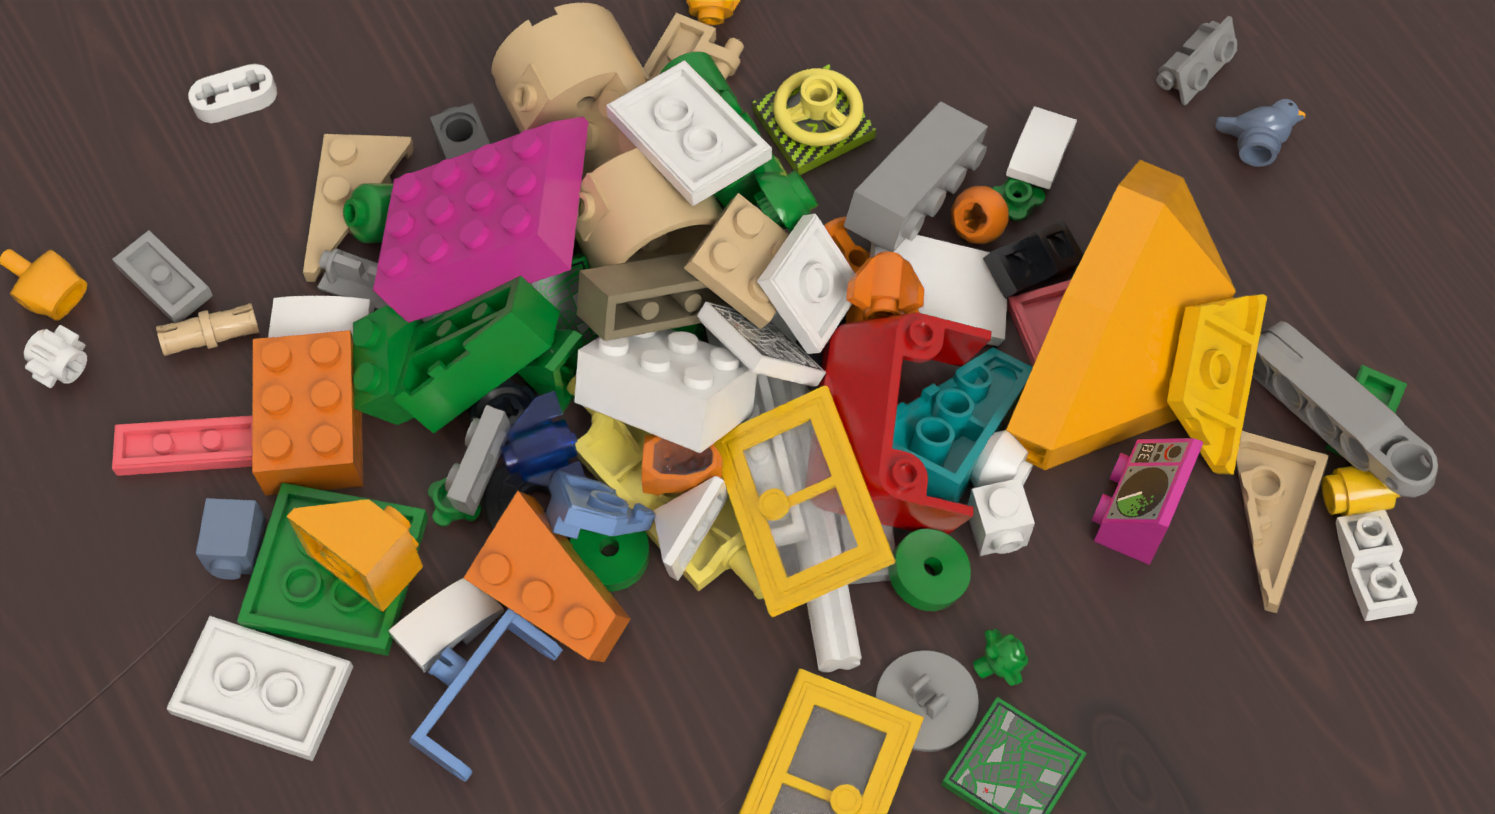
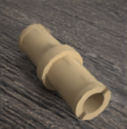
(207, 329)

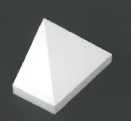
(686, 522)

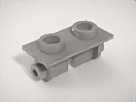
(1208, 51)
(349, 276)

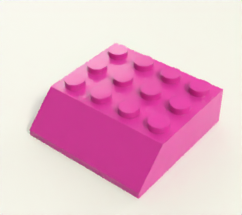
(483, 220)

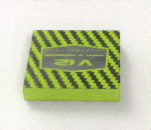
(807, 157)

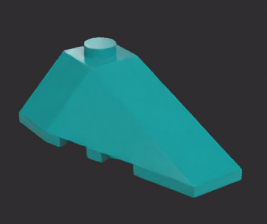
(958, 418)

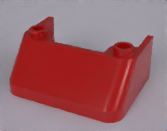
(864, 381)

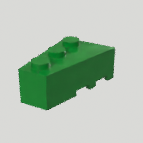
(473, 351)

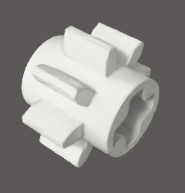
(55, 356)

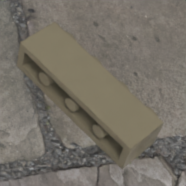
(642, 297)

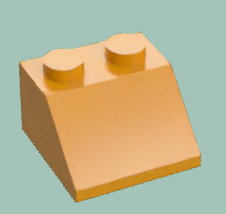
(360, 546)

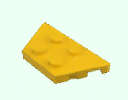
(1216, 373)

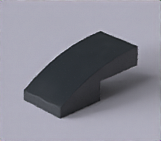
(1034, 259)

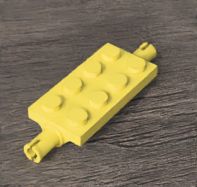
(615, 458)

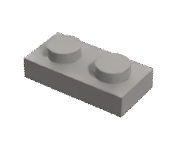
(162, 277)
(469, 479)

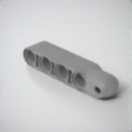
(1343, 411)

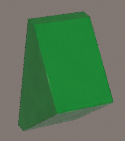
(555, 367)

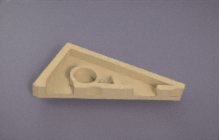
(343, 166)
(1278, 497)

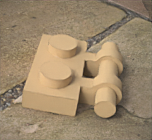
(688, 36)

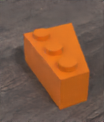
(547, 581)

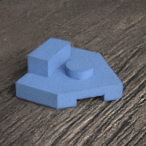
(592, 506)

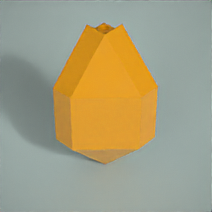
(1120, 323)

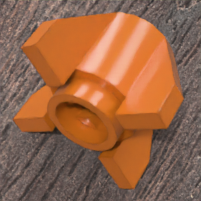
(884, 288)

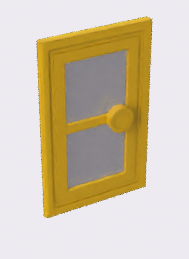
(801, 502)
(832, 752)

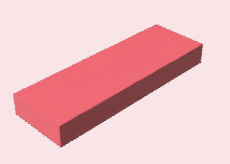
(182, 445)

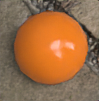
(979, 215)

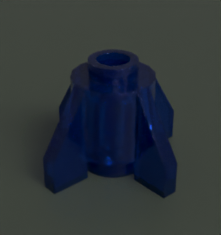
(540, 445)

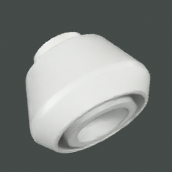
(1001, 461)

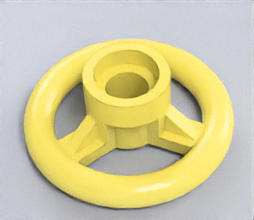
(818, 86)

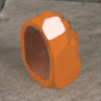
(675, 468)

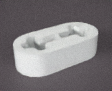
(232, 93)

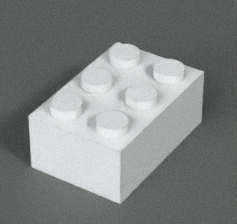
(667, 386)

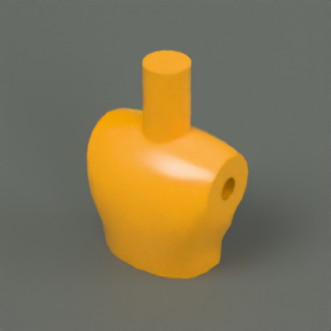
(46, 285)

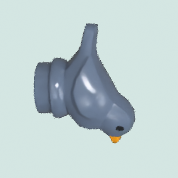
(1262, 130)

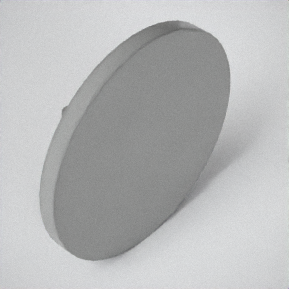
(935, 689)

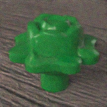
(1002, 656)

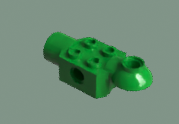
(778, 194)

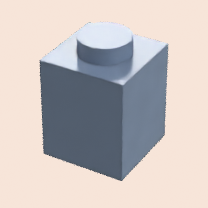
(230, 537)

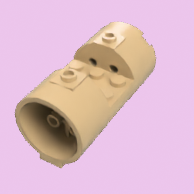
(573, 70)

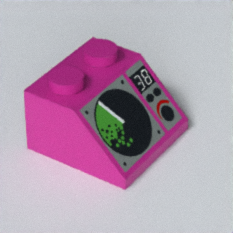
(1145, 496)

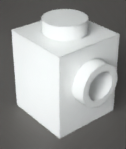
(1000, 517)

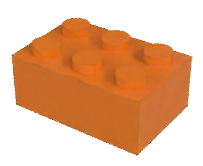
(305, 413)

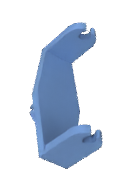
(458, 672)

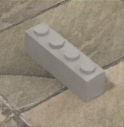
(916, 177)

